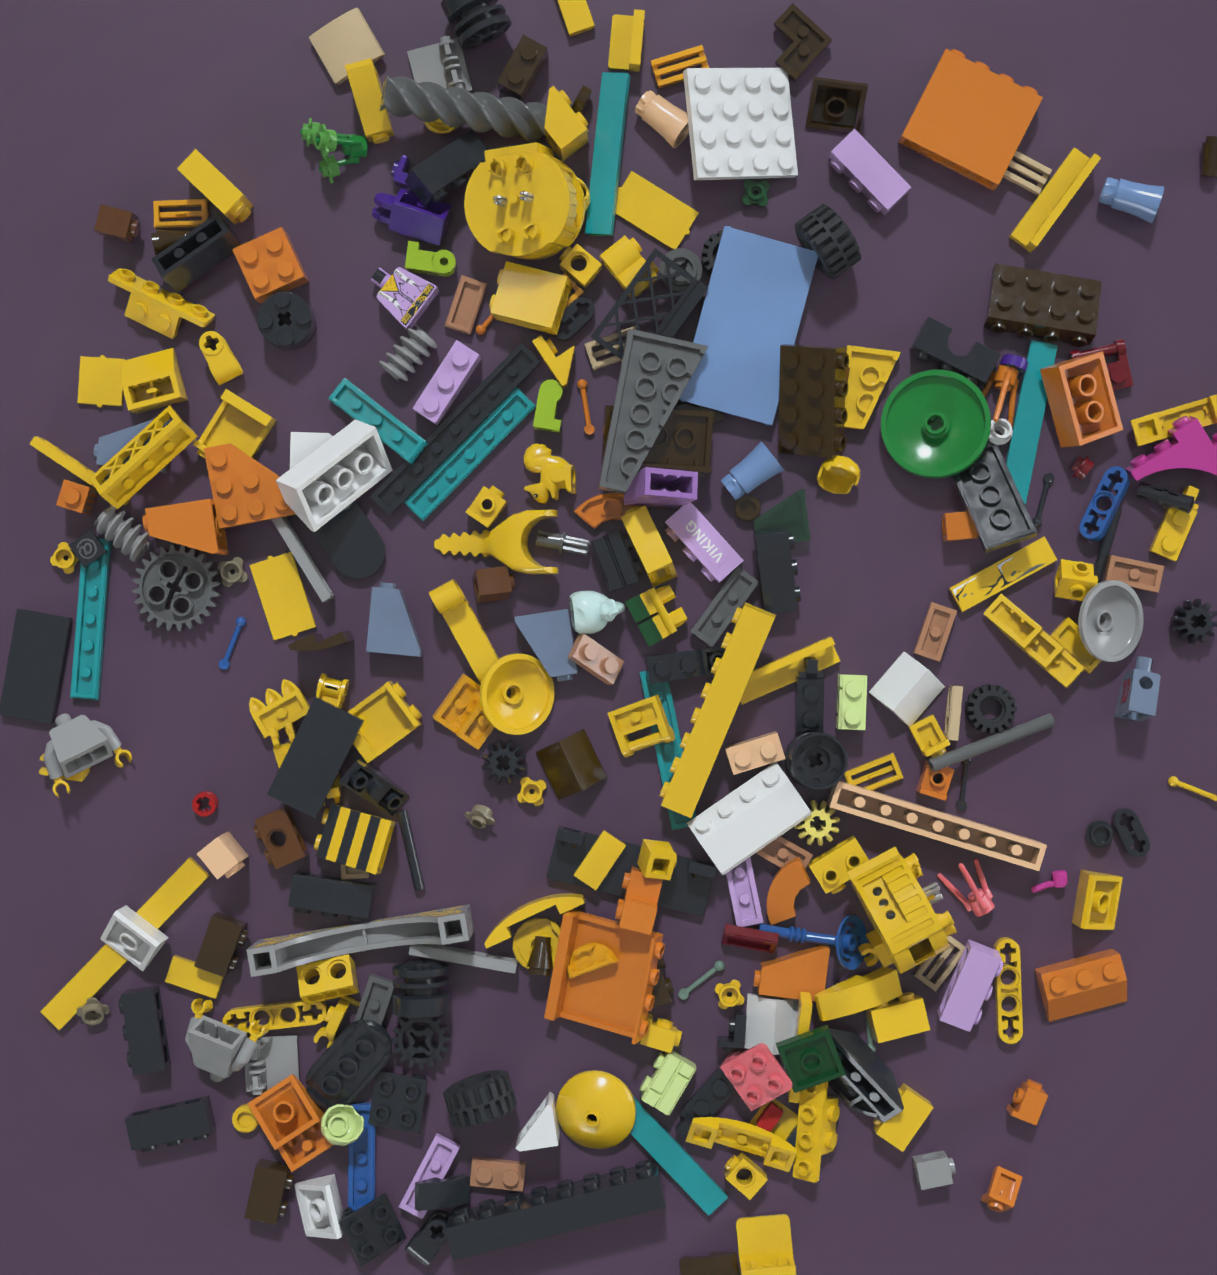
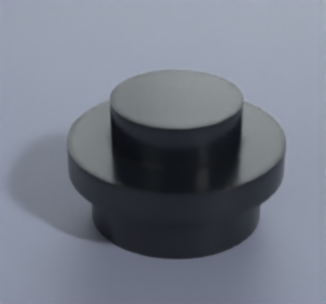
(1099, 833)

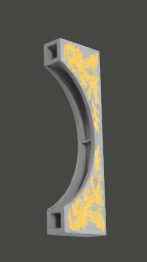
(296, 949)

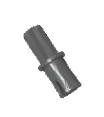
(562, 542)

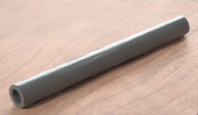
(991, 742)

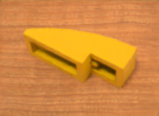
(858, 994)

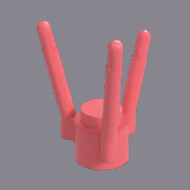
(979, 899)

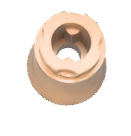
(663, 117)

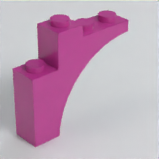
(1187, 449)

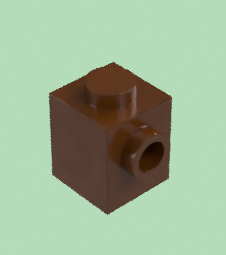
(117, 224)
(492, 584)

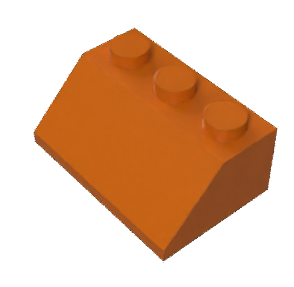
(1081, 400)
(1082, 984)

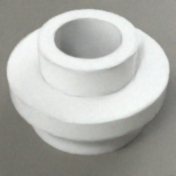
(1004, 427)

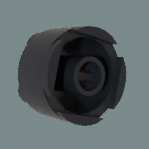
(281, 335)

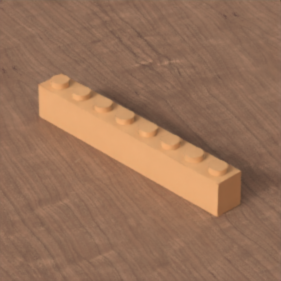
(937, 825)

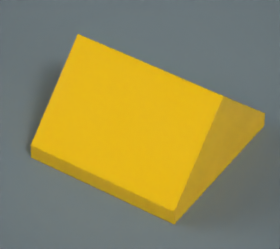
(1097, 900)

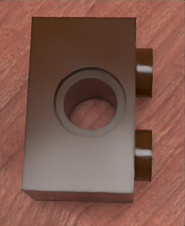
(282, 821)

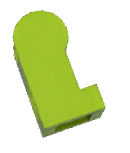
(430, 263)
(548, 398)

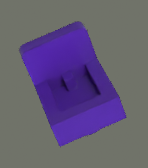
(400, 173)

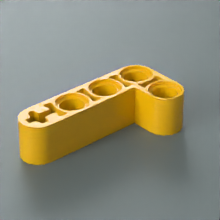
(464, 626)

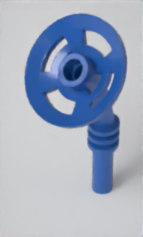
(842, 941)

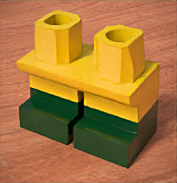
(661, 624)

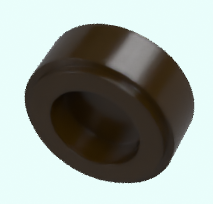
(581, 99)
(747, 508)

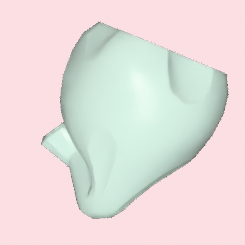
(592, 611)

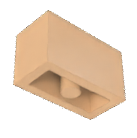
(754, 752)
(223, 856)

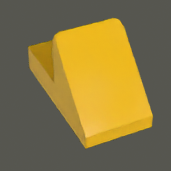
(560, 365)

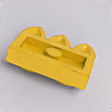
(279, 709)

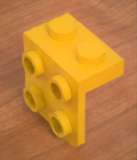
(765, 1245)

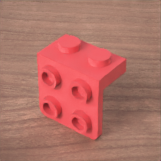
(756, 1075)

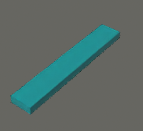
(607, 154)
(1029, 416)
(470, 454)
(90, 627)
(666, 751)
(676, 1161)

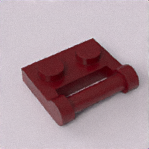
(1118, 371)

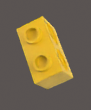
(327, 986)

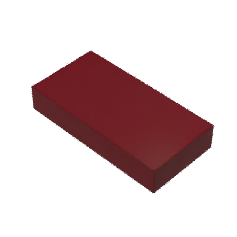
(749, 938)

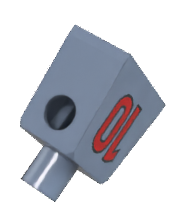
(1138, 692)

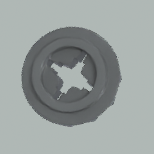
(680, 257)

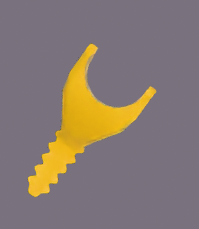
(504, 542)

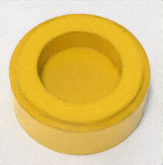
(244, 1119)

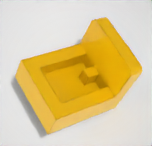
(929, 736)

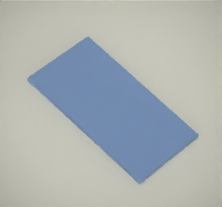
(746, 315)

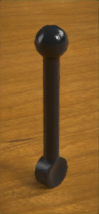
(1047, 479)
(961, 805)

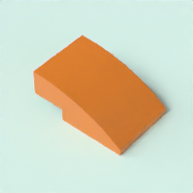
(291, 1122)

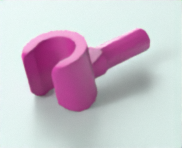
(1059, 880)

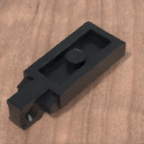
(809, 698)
(705, 1100)

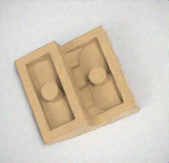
(345, 42)

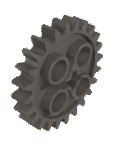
(155, 576)

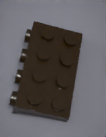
(1043, 305)
(812, 400)
(681, 444)

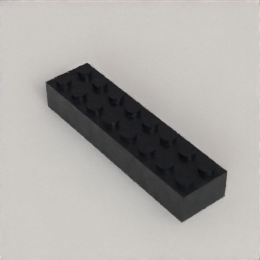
(555, 1209)

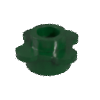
(751, 199)

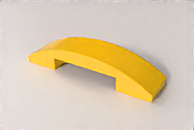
(1155, 426)
(563, 902)
(744, 1137)

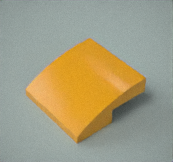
(463, 712)

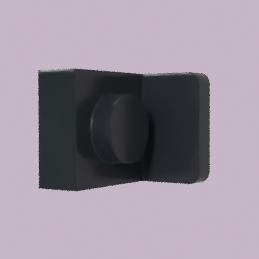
(737, 1027)

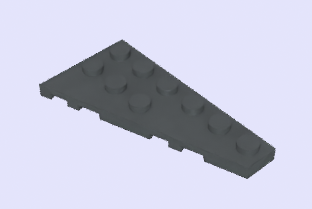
(647, 390)

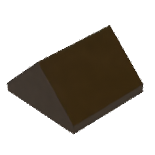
(835, 105)
(571, 764)

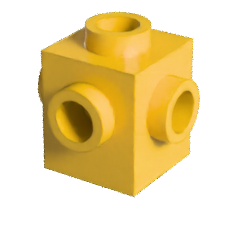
(1074, 580)

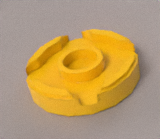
(525, 938)

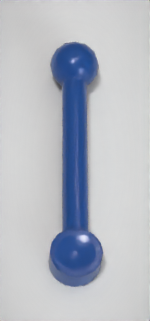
(224, 663)

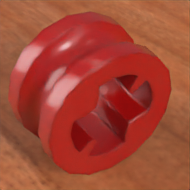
(196, 804)

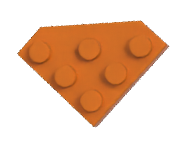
(242, 488)

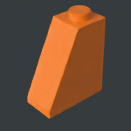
(794, 973)

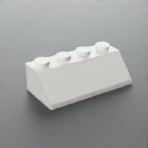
(335, 474)
(749, 818)

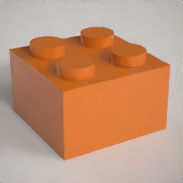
(270, 264)

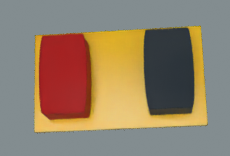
(778, 1120)

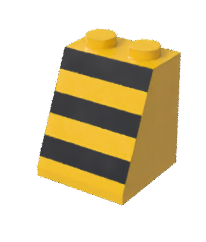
(354, 838)

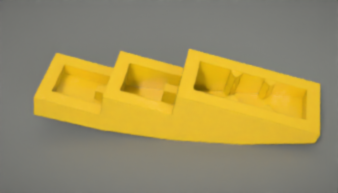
(1034, 641)

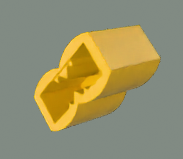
(624, 261)

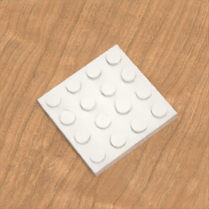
(740, 123)

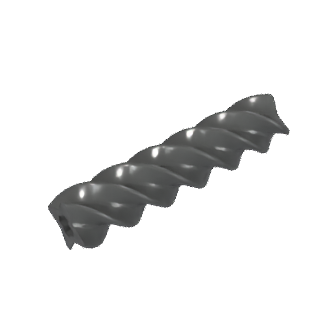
(459, 107)

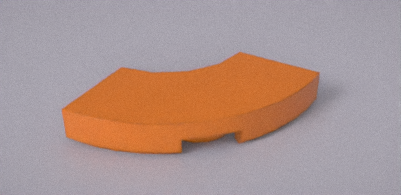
(603, 509)
(783, 890)

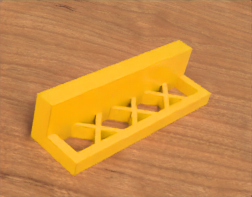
(1053, 199)
(144, 460)
(786, 669)

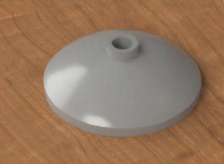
(1110, 621)

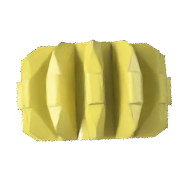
(825, 828)

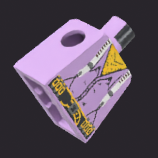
(404, 294)

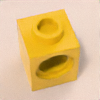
(585, 276)
(747, 1186)

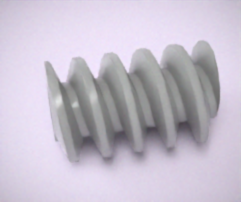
(408, 354)
(122, 533)

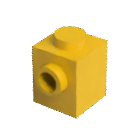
(657, 859)

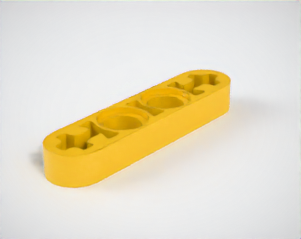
(1009, 990)
(275, 1018)

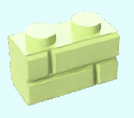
(851, 702)
(667, 1082)

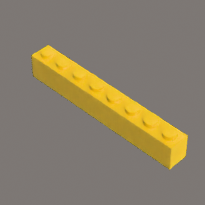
(718, 709)

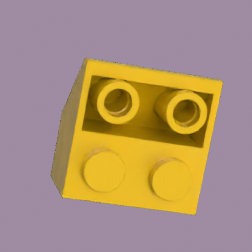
(563, 128)
(152, 381)

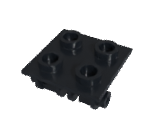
(398, 1101)
(371, 1229)

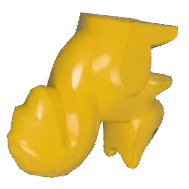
(553, 470)

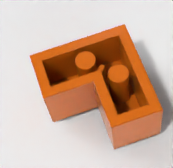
(640, 902)

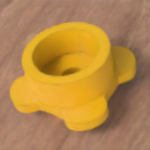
(58, 558)
(536, 797)
(735, 999)

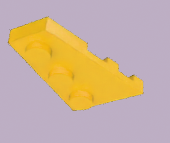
(866, 380)

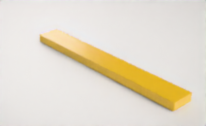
(107, 960)

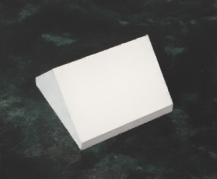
(907, 688)
(133, 937)
(769, 1020)
(542, 1128)
(320, 1207)

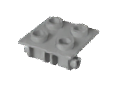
(440, 64)
(271, 1063)

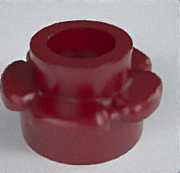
(1082, 467)

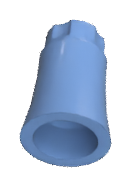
(1132, 197)
(752, 471)

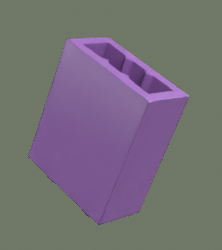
(662, 488)

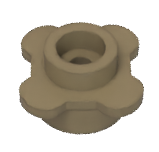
(226, 567)
(480, 816)
(93, 1011)

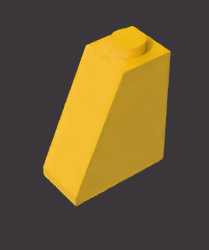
(367, 95)
(649, 545)

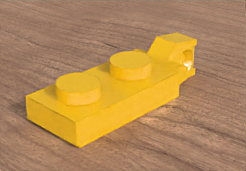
(1174, 529)

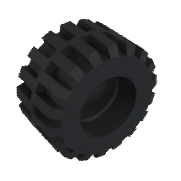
(830, 238)
(480, 1098)

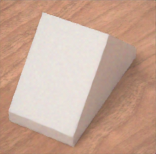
(304, 444)

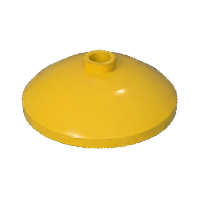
(530, 694)
(598, 1095)

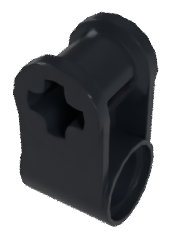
(428, 1240)

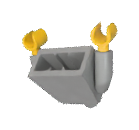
(79, 745)
(217, 1045)

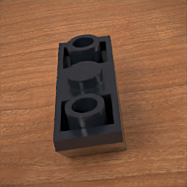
(374, 786)

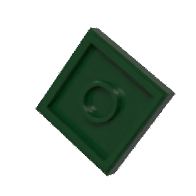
(810, 1058)

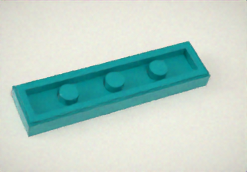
(390, 429)

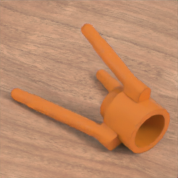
(1005, 380)

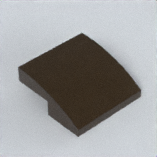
(316, 642)
(714, 1264)

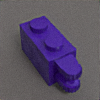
(411, 218)

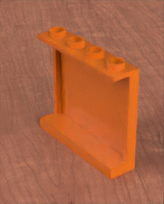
(970, 119)
(611, 996)

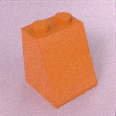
(188, 524)

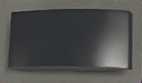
(442, 1193)

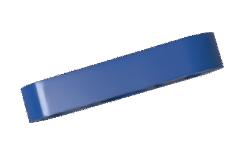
(1089, 518)

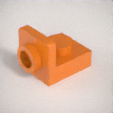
(1002, 1190)

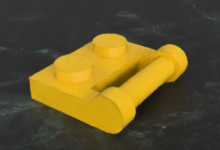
(637, 717)

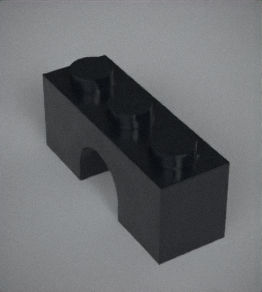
(933, 346)

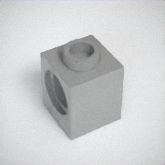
(933, 1169)

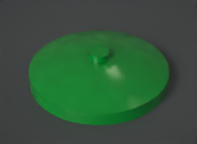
(936, 424)

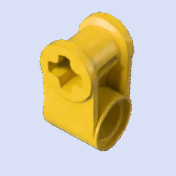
(222, 361)
(332, 696)

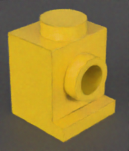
(484, 516)
(661, 1035)

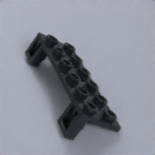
(684, 892)

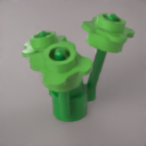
(327, 140)

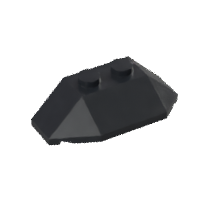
(868, 1081)

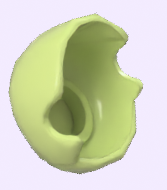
(341, 1125)

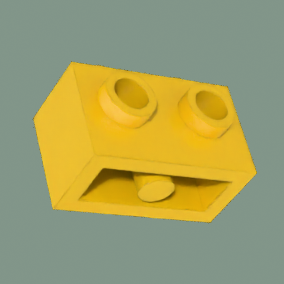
(832, 866)

